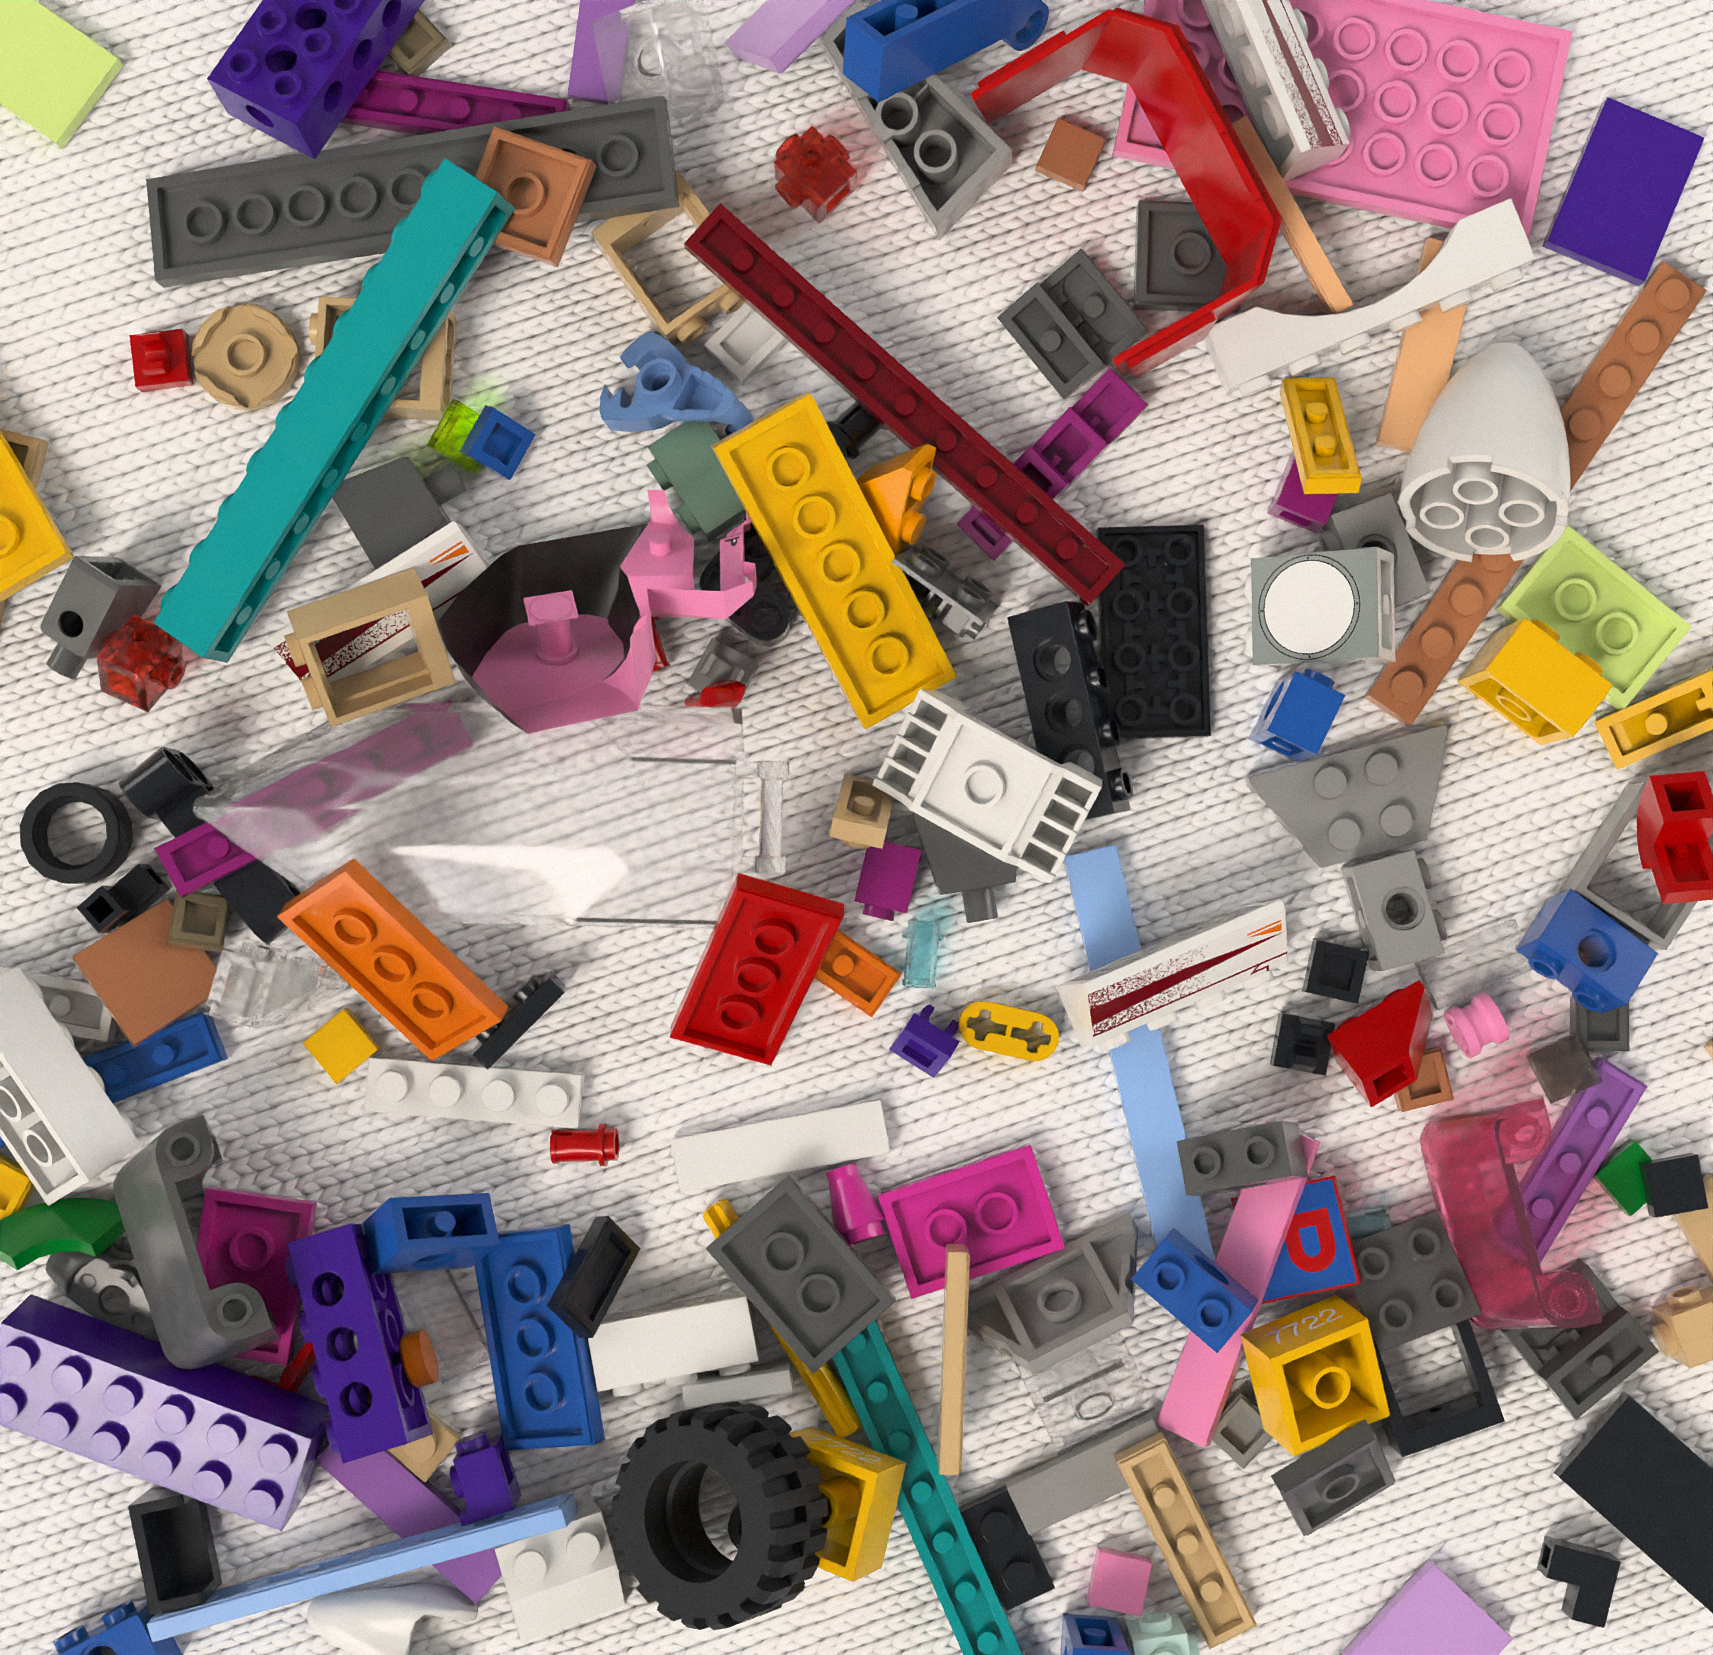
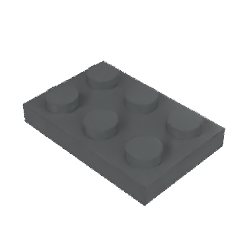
(801, 1274)

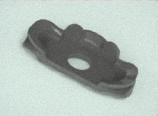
(86, 1276)

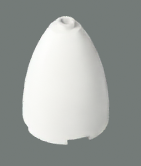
(1490, 462)

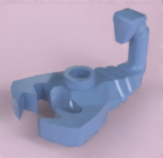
(669, 392)

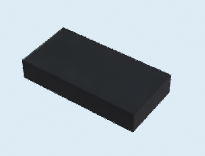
(593, 1277)

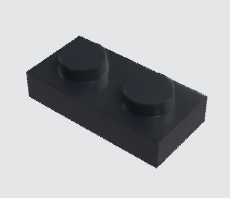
(533, 1001)
(1007, 1548)

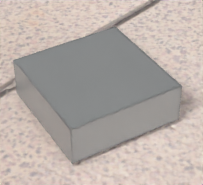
(1241, 1430)

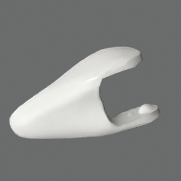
(384, 1618)

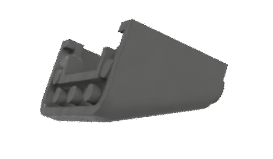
(190, 1319)

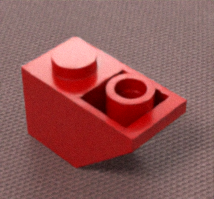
(1385, 1044)

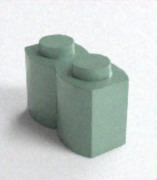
(690, 466)

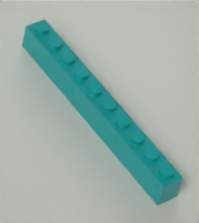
(334, 412)

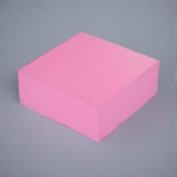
(1119, 1581)

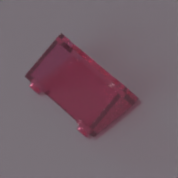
(1485, 1217)

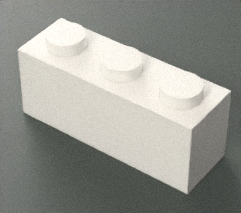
(675, 1342)

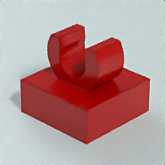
(161, 360)

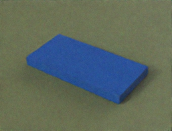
(536, 1361)

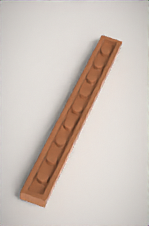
(1588, 419)

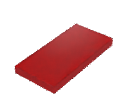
(756, 969)

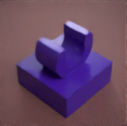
(924, 1043)

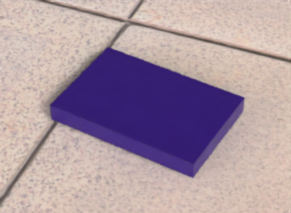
(1623, 192)

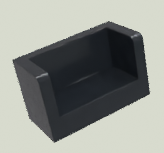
(174, 1549)

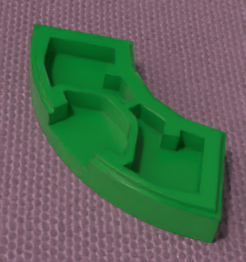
(63, 1226)

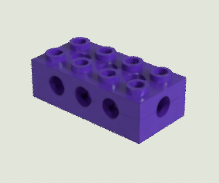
(306, 64)
(342, 1371)

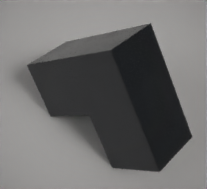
(130, 897)
(1588, 1576)

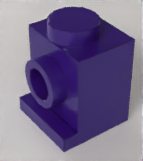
(483, 1477)

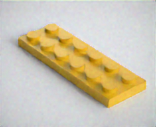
(834, 559)

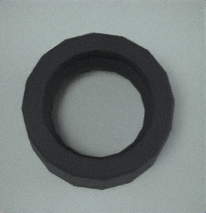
(35, 838)

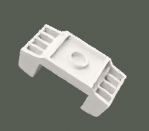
(986, 785)

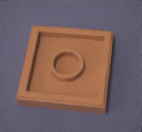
(542, 186)
(144, 978)

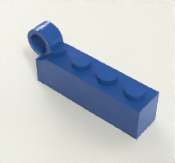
(910, 40)

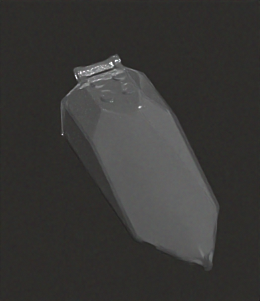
(505, 826)

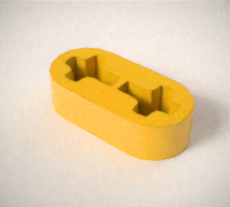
(1005, 1043)

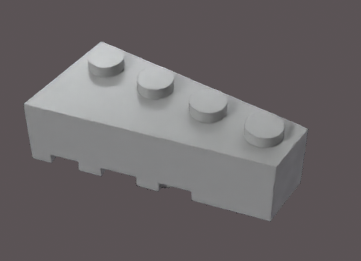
(930, 137)

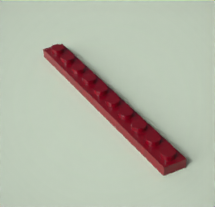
(903, 404)

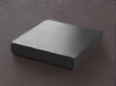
(1174, 259)
(1334, 1478)

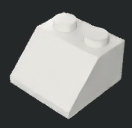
(561, 1575)

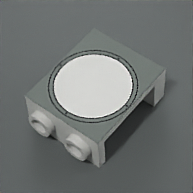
(1321, 607)

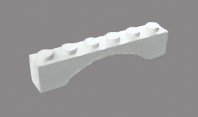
(1262, 343)

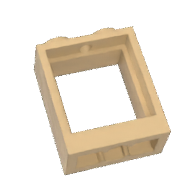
(624, 232)
(436, 361)
(382, 684)

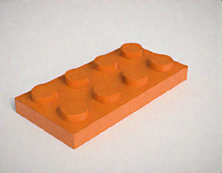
(392, 960)

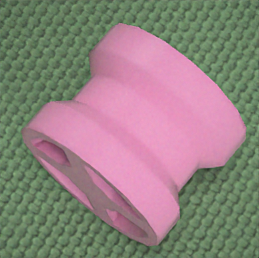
(1476, 1025)

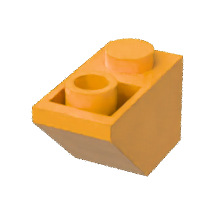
(897, 494)

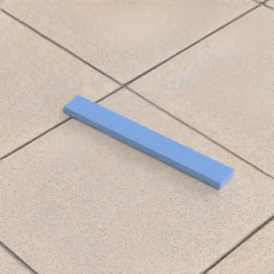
(1141, 1063)
(367, 1566)

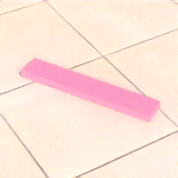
(1249, 1257)

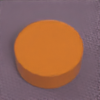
(418, 1358)

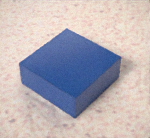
(497, 442)

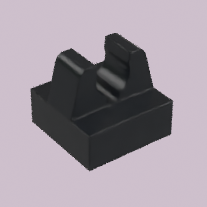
(1301, 1044)

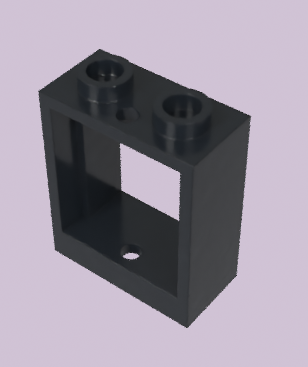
(1450, 1418)

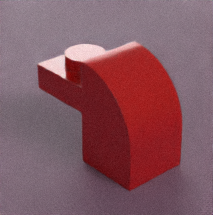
(1675, 834)

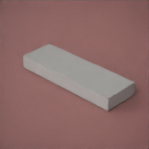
(1076, 1477)

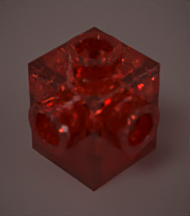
(814, 173)
(140, 663)

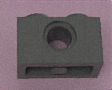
(1242, 1158)

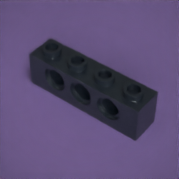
(1047, 693)

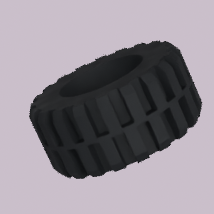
(664, 1527)

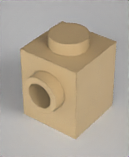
(1686, 1326)

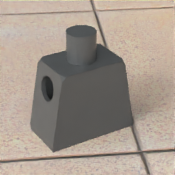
(396, 506)
(91, 604)
(964, 869)

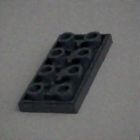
(1156, 632)
(1649, 1492)

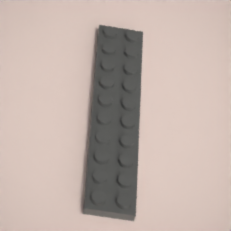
(354, 196)

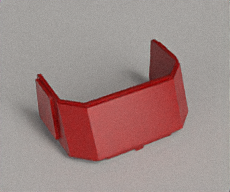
(1194, 134)

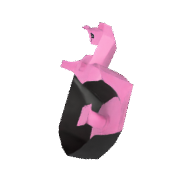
(567, 624)

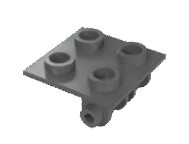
(968, 598)
(1411, 1282)

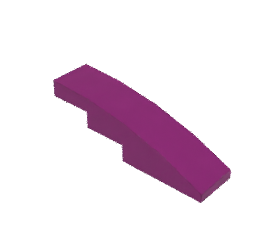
(1066, 450)

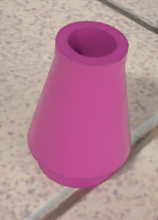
(853, 1206)

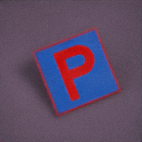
(1316, 1247)

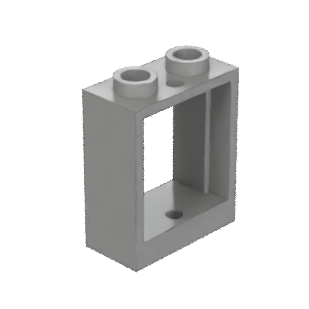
(1668, 917)

